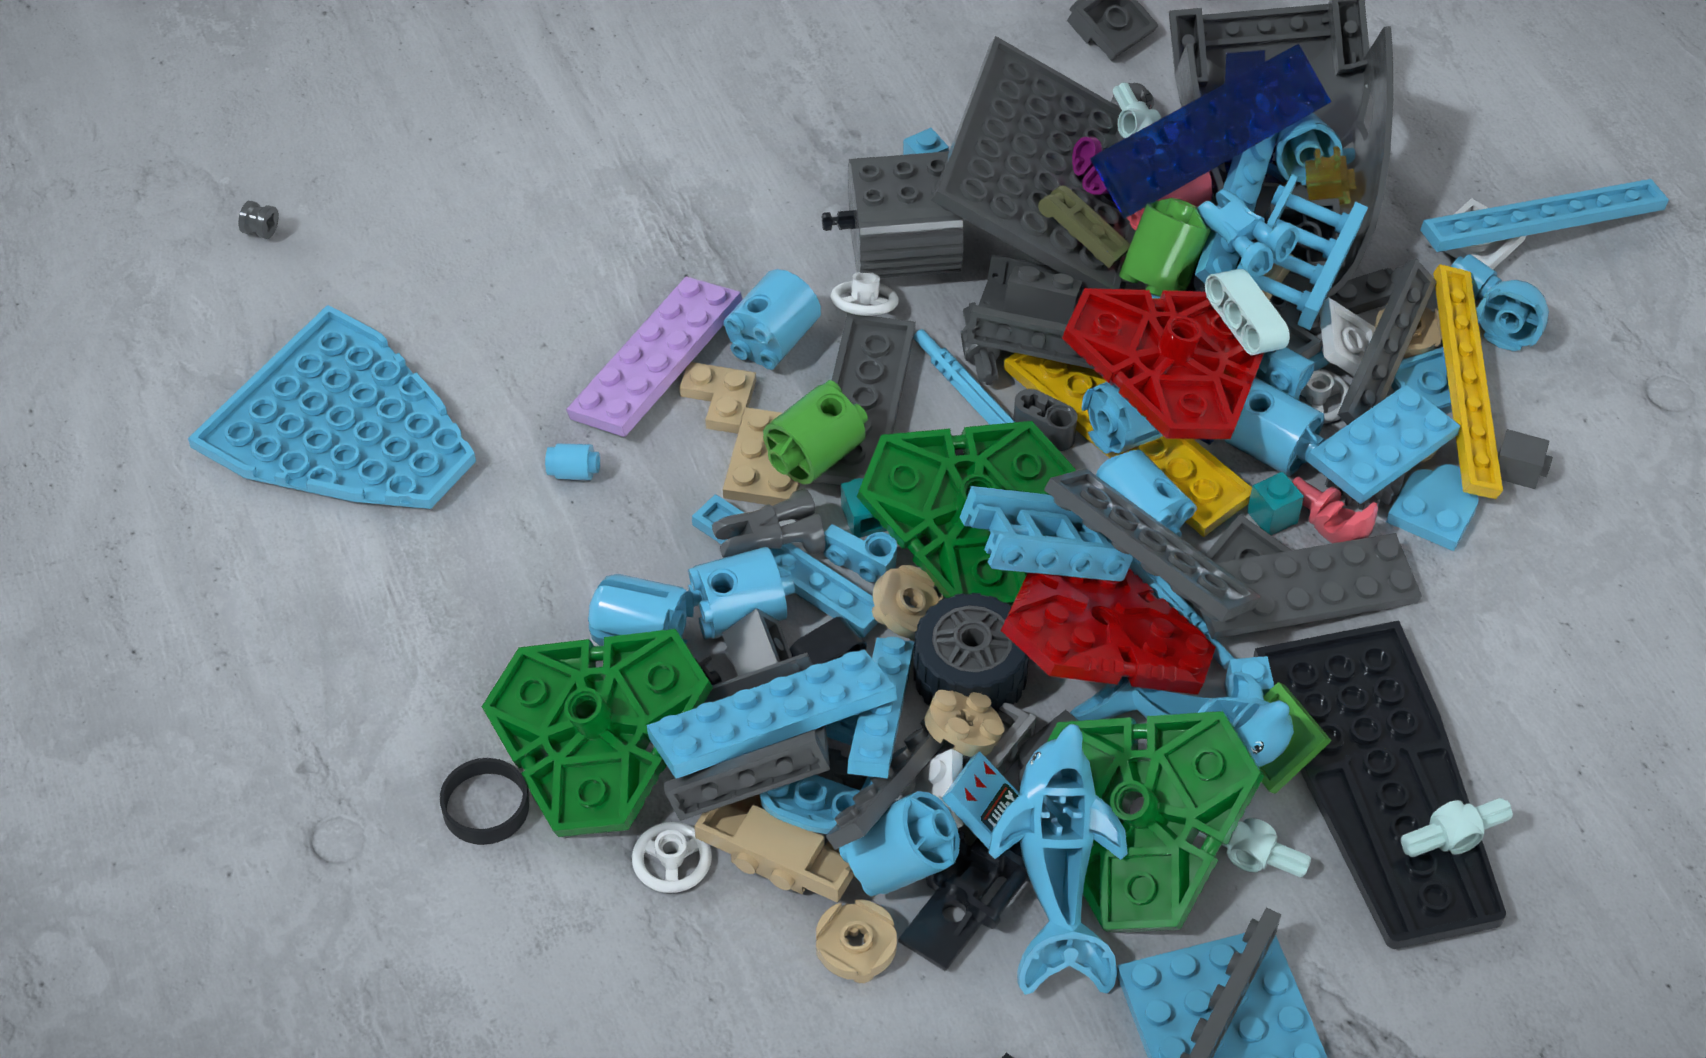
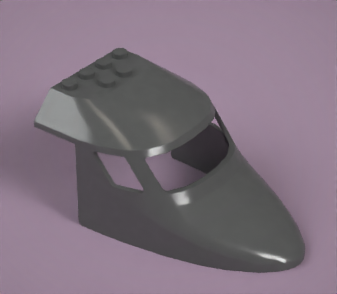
(1339, 52)

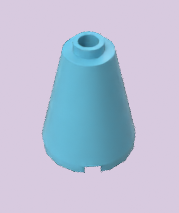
(1299, 143)

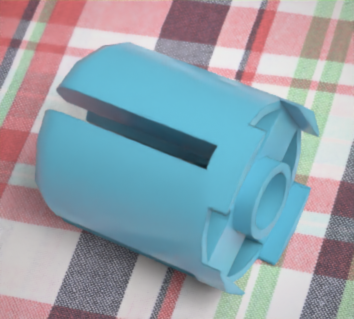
(1115, 421)
(637, 606)

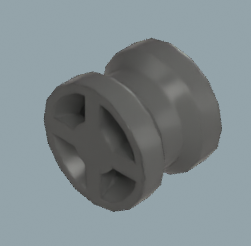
(258, 219)

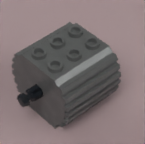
(894, 220)

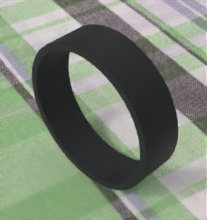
(479, 767)

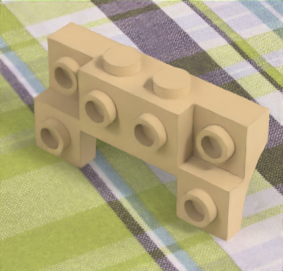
(775, 849)

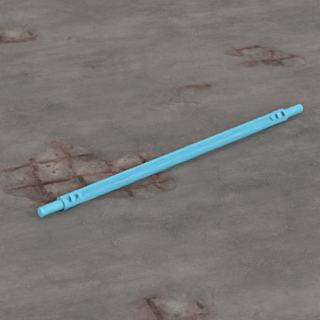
(995, 414)

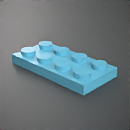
(1383, 443)

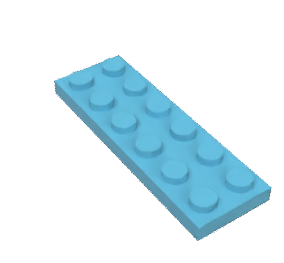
(770, 713)

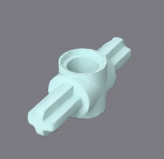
(1134, 113)
(1456, 827)
(1256, 846)

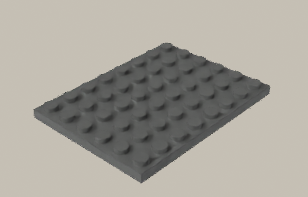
(1018, 150)

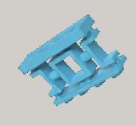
(1017, 539)

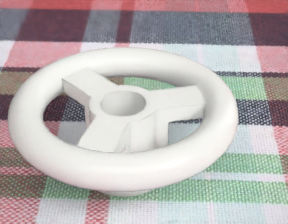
(865, 291)
(1320, 387)
(670, 838)

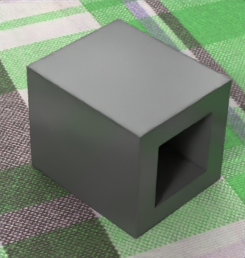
(1523, 459)

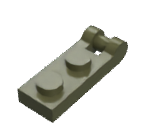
(1084, 225)

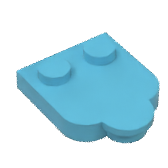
(1434, 506)

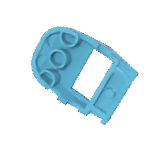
(815, 800)

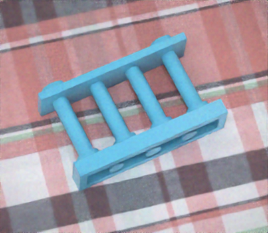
(1333, 250)

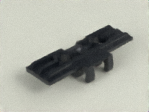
(964, 887)

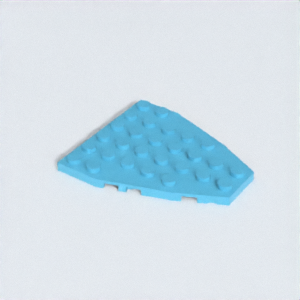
(339, 421)

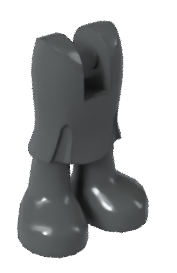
(762, 527)

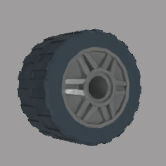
(966, 652)

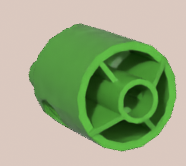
(1166, 246)
(814, 433)

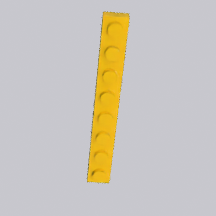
(1467, 382)

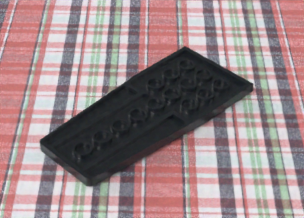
(1385, 780)

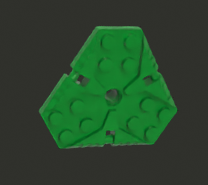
(921, 488)
(599, 763)
(1191, 782)

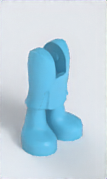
(1241, 225)

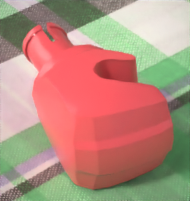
(1330, 517)

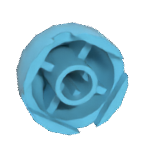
(1513, 314)

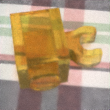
(1329, 177)

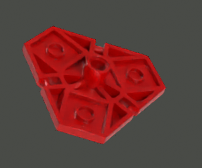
(1166, 358)
(1107, 633)

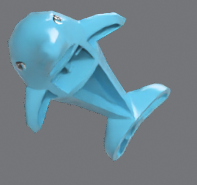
(1260, 724)
(1056, 828)

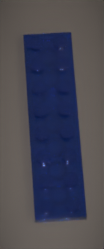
(1210, 131)

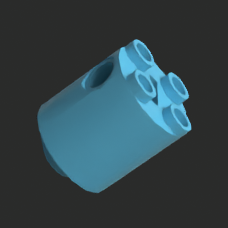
(772, 318)
(1277, 428)
(1148, 487)
(738, 585)
(904, 845)

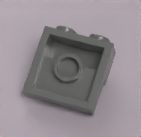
(1111, 24)

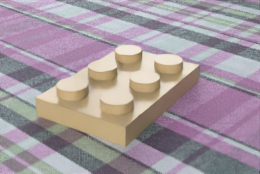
(750, 472)

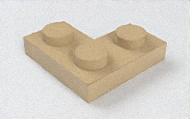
(727, 390)

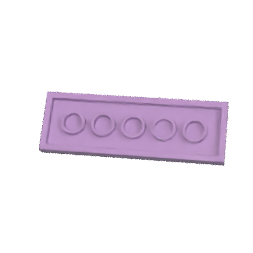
(654, 356)

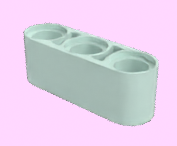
(1247, 311)

